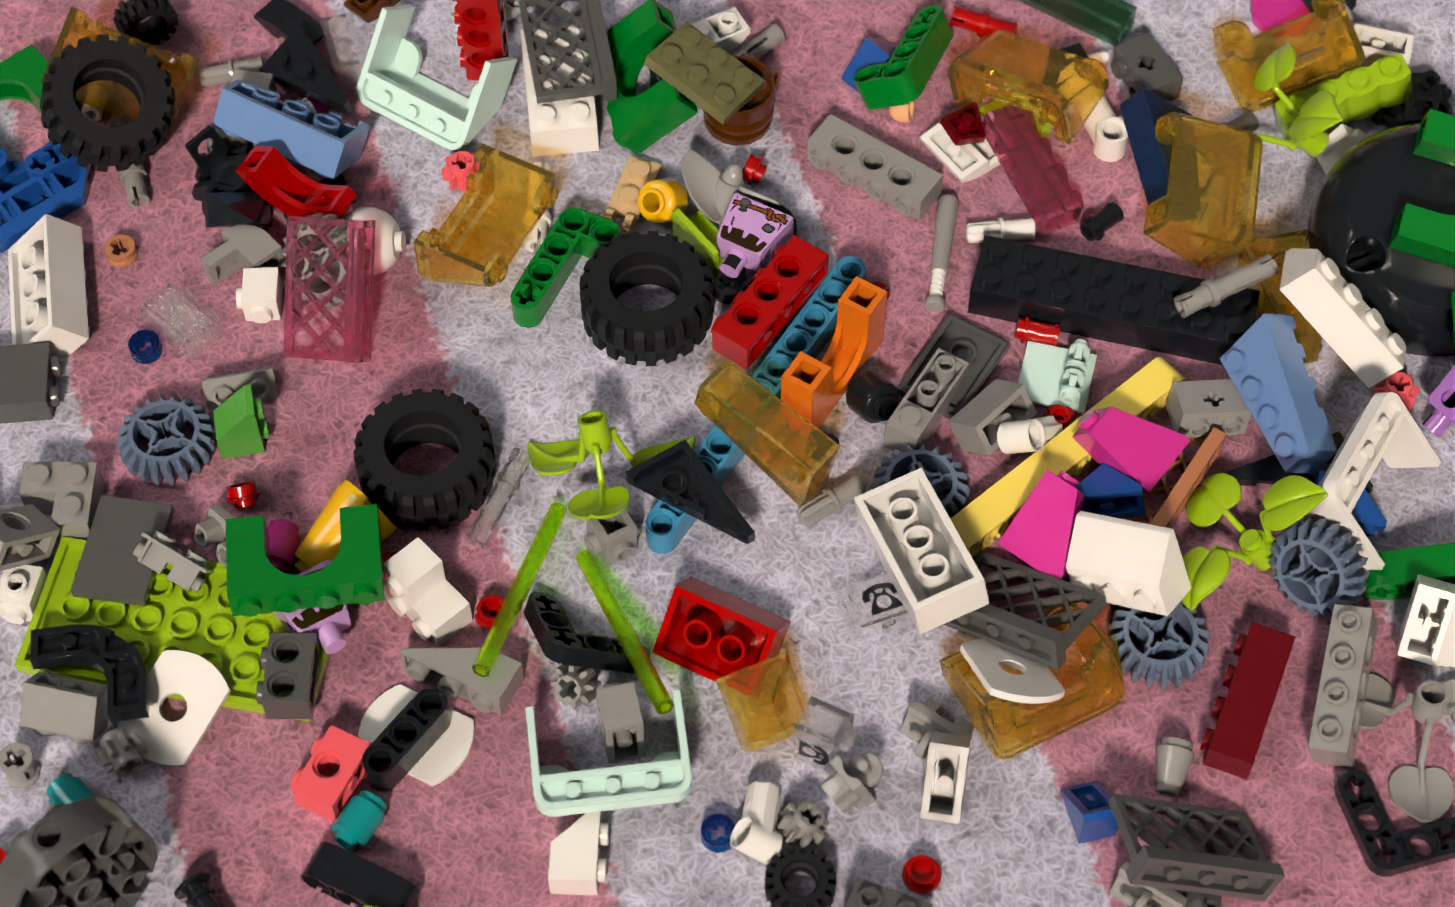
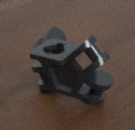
(1424, 90)
(218, 168)

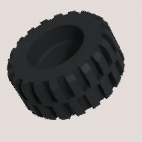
(111, 62)
(646, 334)
(417, 421)

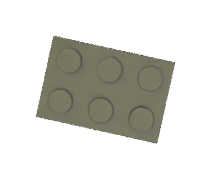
(704, 72)

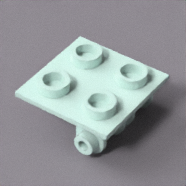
(1058, 374)

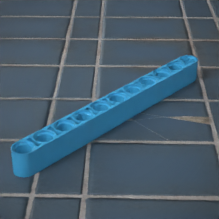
(797, 337)

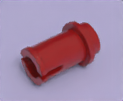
(1036, 331)

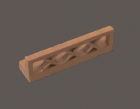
(1180, 492)

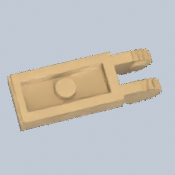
(624, 198)

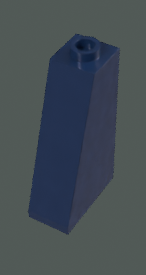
(1151, 157)

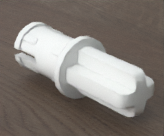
(1006, 229)

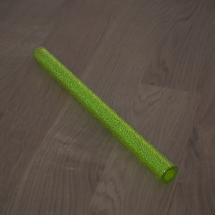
(519, 590)
(625, 633)

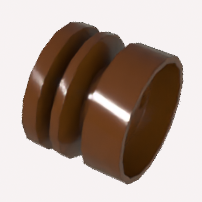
(753, 118)

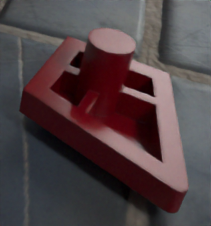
(964, 125)

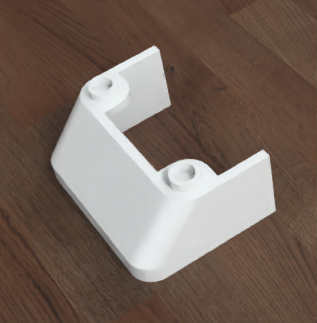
(1380, 431)

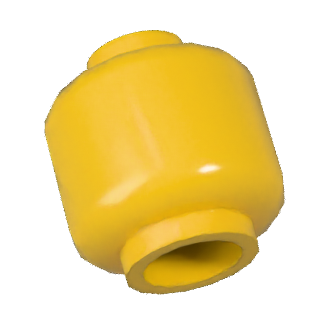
(660, 198)

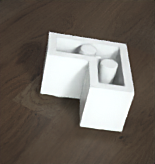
(422, 593)

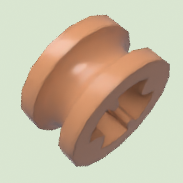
(118, 242)

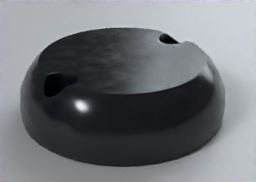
(1355, 222)

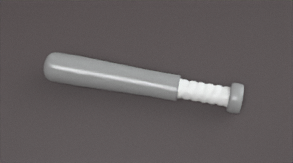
(942, 246)

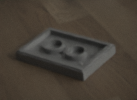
(968, 343)
(107, 563)

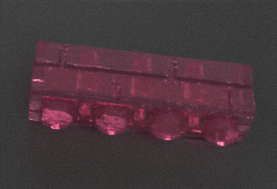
(1032, 168)

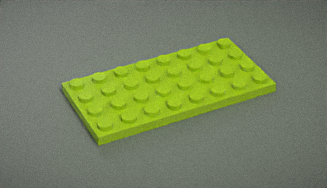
(169, 621)

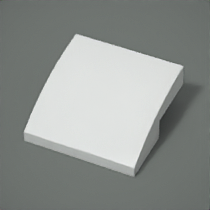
(963, 161)

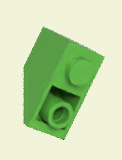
(241, 424)

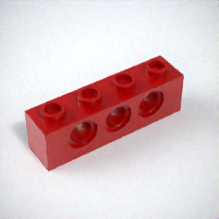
(480, 33)
(746, 342)

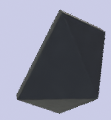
(236, 208)

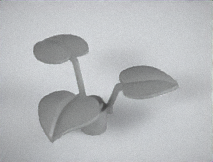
(1416, 791)

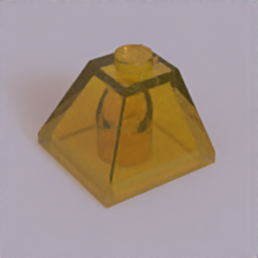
(763, 702)

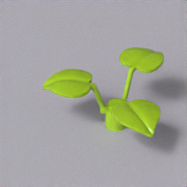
(1315, 115)
(595, 439)
(1284, 505)

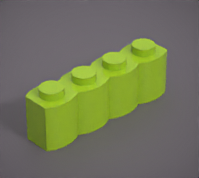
(1356, 92)

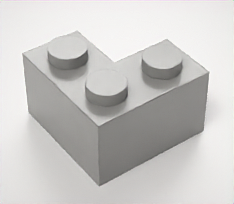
(66, 491)

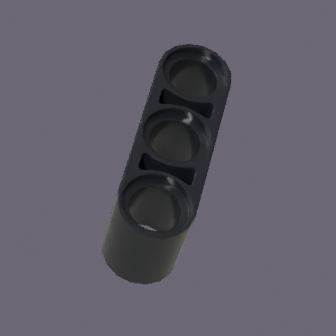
(408, 722)
(356, 879)

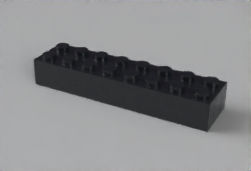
(1105, 300)

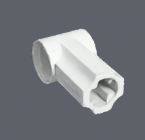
(1027, 434)
(756, 830)

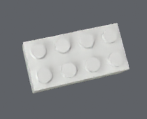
(561, 124)
(921, 551)

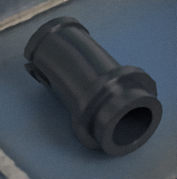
(1101, 222)

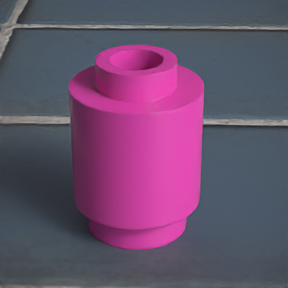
(283, 544)

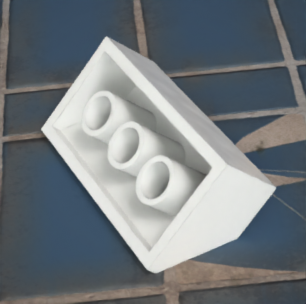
(49, 286)
(1341, 315)

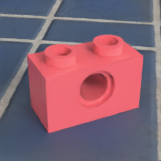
(330, 794)

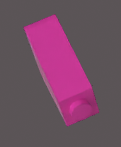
(1129, 444)
(1046, 524)

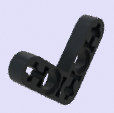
(565, 646)
(1393, 843)

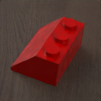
(717, 631)

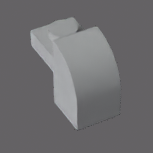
(242, 247)

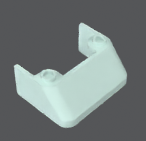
(398, 91)
(612, 788)

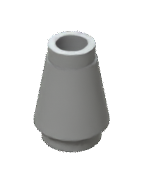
(1172, 765)

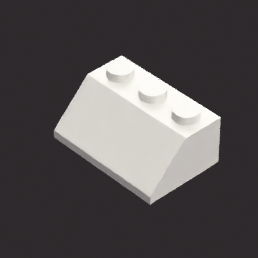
(1127, 562)

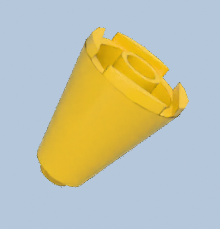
(325, 534)

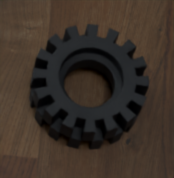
(151, 31)
(805, 862)

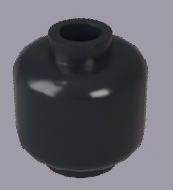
(872, 397)

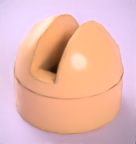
(902, 113)

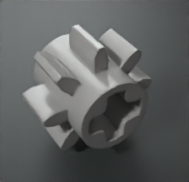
(575, 684)
(121, 751)
(803, 824)

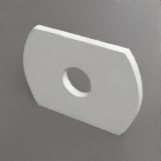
(1032, 687)
(204, 692)
(447, 752)

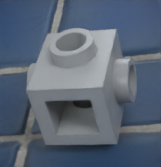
(612, 537)

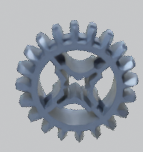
(169, 450)
(939, 469)
(1322, 557)
(1168, 658)

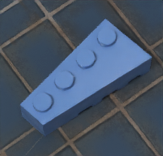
(295, 131)
(1279, 394)

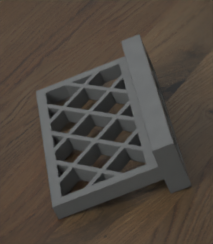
(596, 46)
(1024, 636)
(1193, 867)

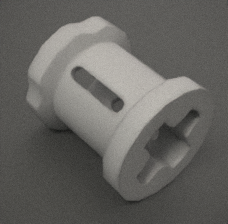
(16, 775)

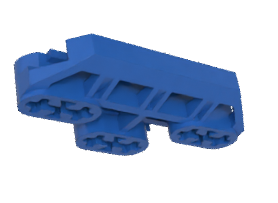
(27, 182)

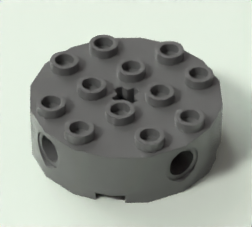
(78, 858)

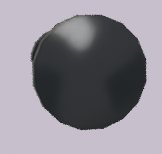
(197, 891)

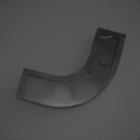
(103, 651)

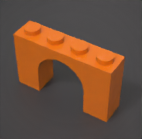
(817, 386)

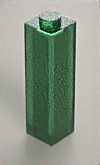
(1099, 18)

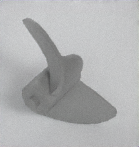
(712, 189)

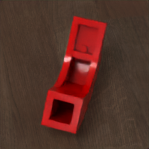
(288, 188)

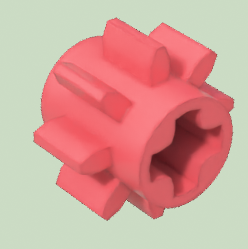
(458, 169)
(1401, 385)

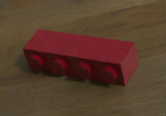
(1248, 701)

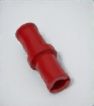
(980, 23)

